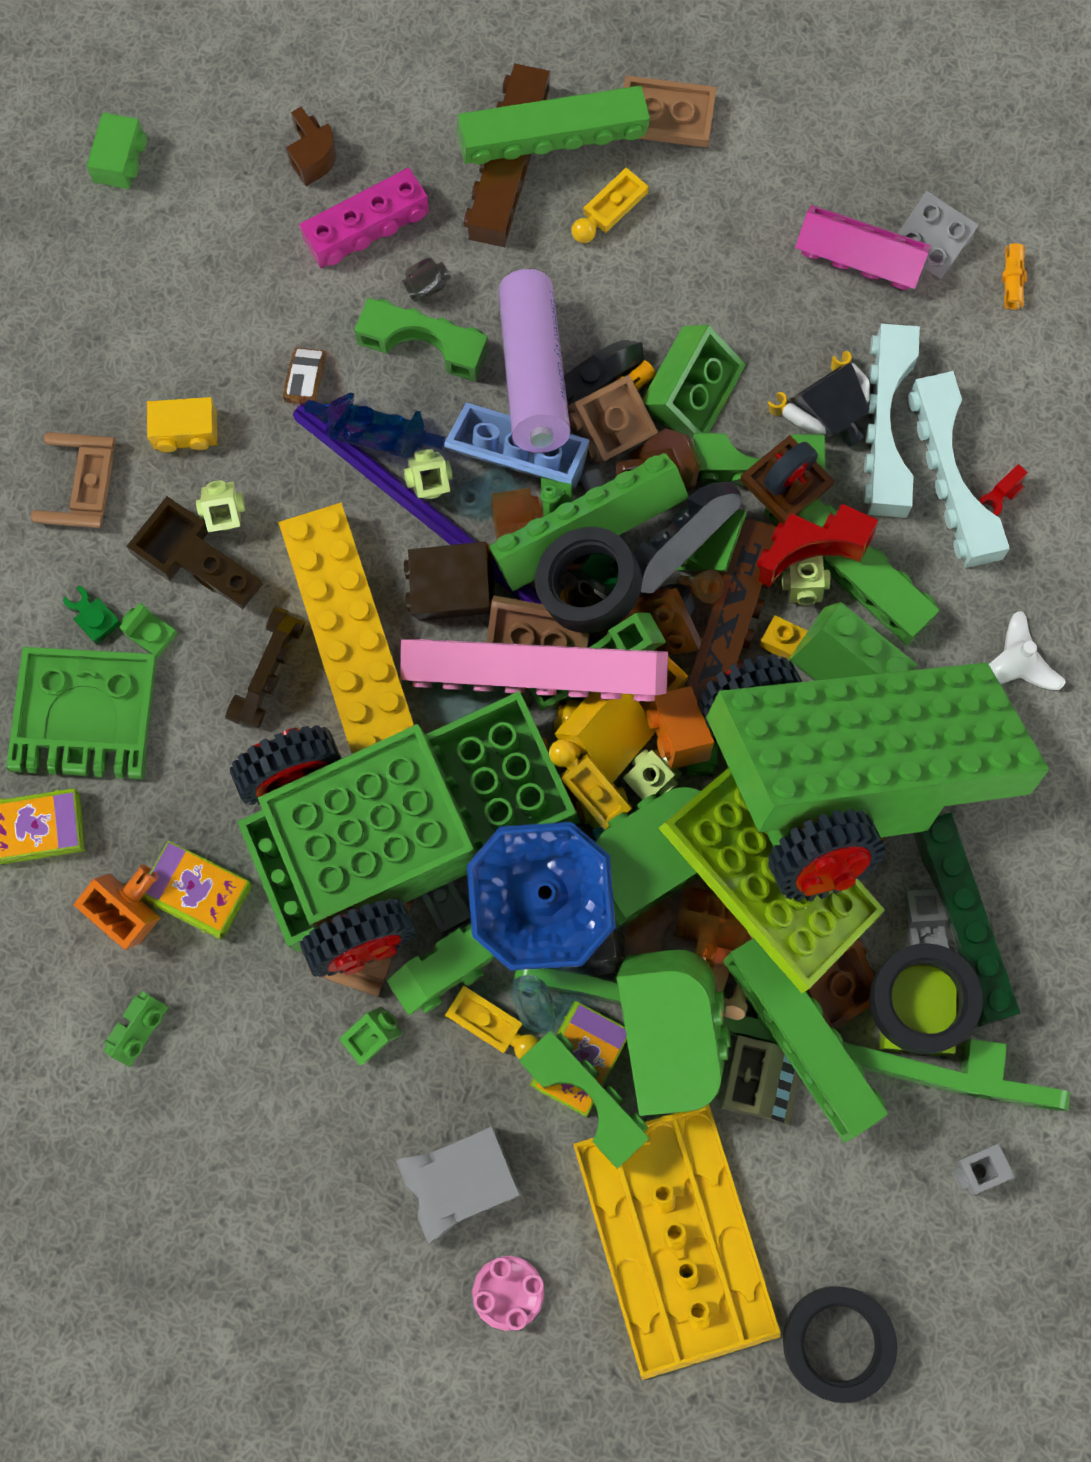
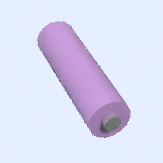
(533, 362)

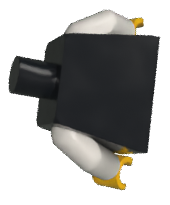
(830, 403)

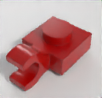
(1008, 488)

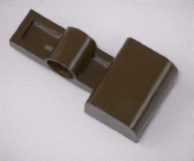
(175, 540)

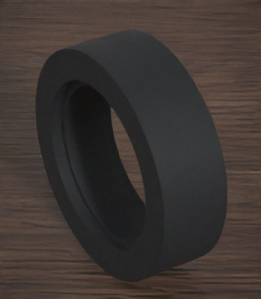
(562, 554)
(962, 976)
(884, 1344)

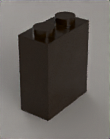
(450, 581)

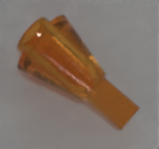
(706, 585)

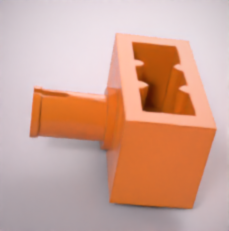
(680, 728)
(119, 908)

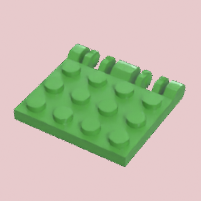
(82, 706)

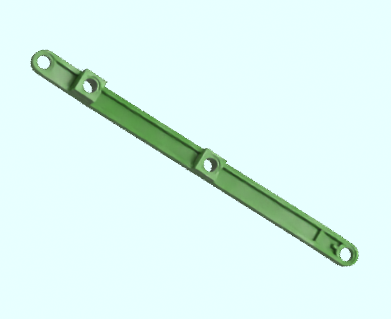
(981, 1061)

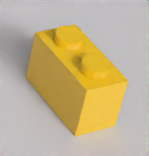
(182, 424)

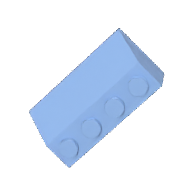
(488, 437)

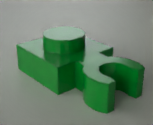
(93, 617)

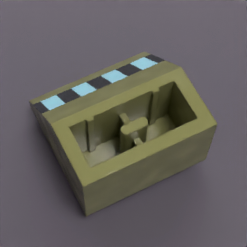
(760, 1081)

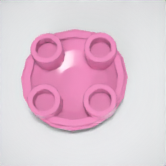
(508, 1293)

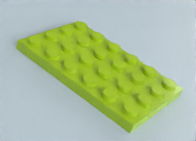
(732, 858)

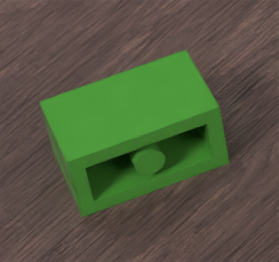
(116, 150)

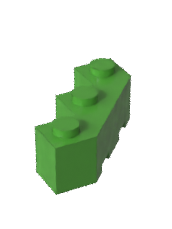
(449, 963)

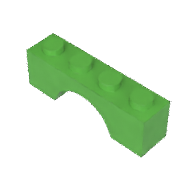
(385, 326)
(726, 464)
(634, 633)
(553, 1064)

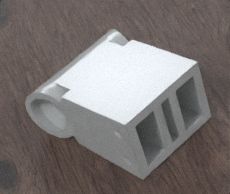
(459, 1181)

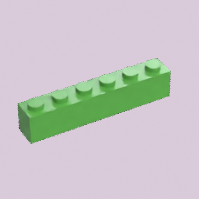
(552, 125)
(613, 506)
(876, 584)
(807, 1042)

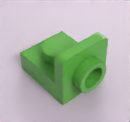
(147, 630)
(370, 1034)

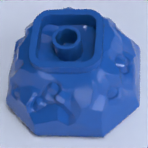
(520, 923)

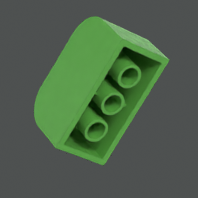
(642, 858)
(673, 1030)

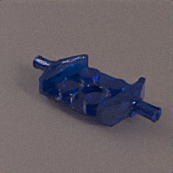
(373, 428)

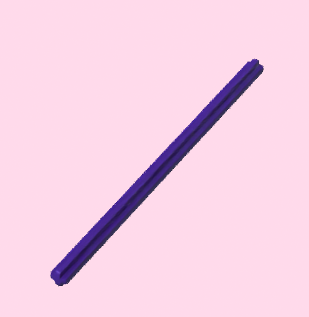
(404, 496)

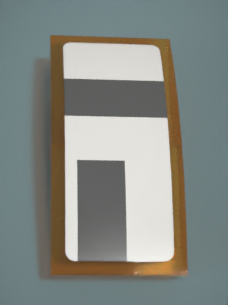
(304, 375)

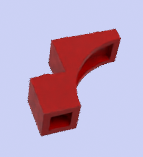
(842, 535)

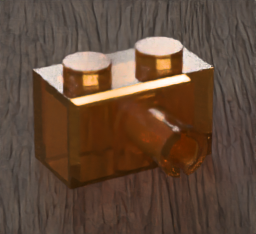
(709, 923)

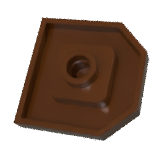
(676, 446)

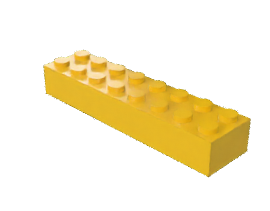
(346, 626)

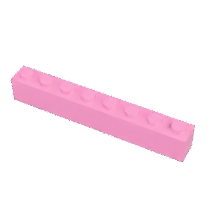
(535, 667)

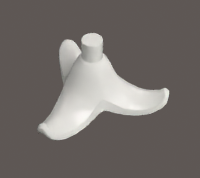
(1022, 659)

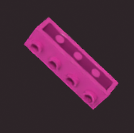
(365, 218)
(862, 247)

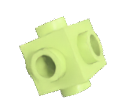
(436, 481)
(220, 506)
(806, 581)
(642, 776)

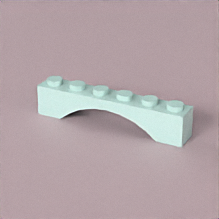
(889, 480)
(976, 529)

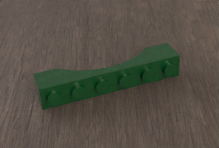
(953, 878)

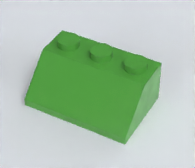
(693, 381)
(846, 646)

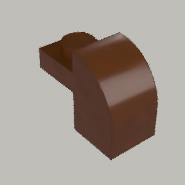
(315, 151)

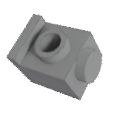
(994, 1165)

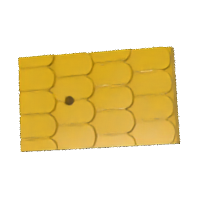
(670, 1216)

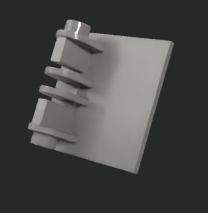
(940, 227)

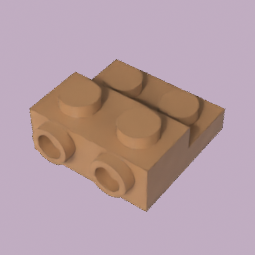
(611, 420)

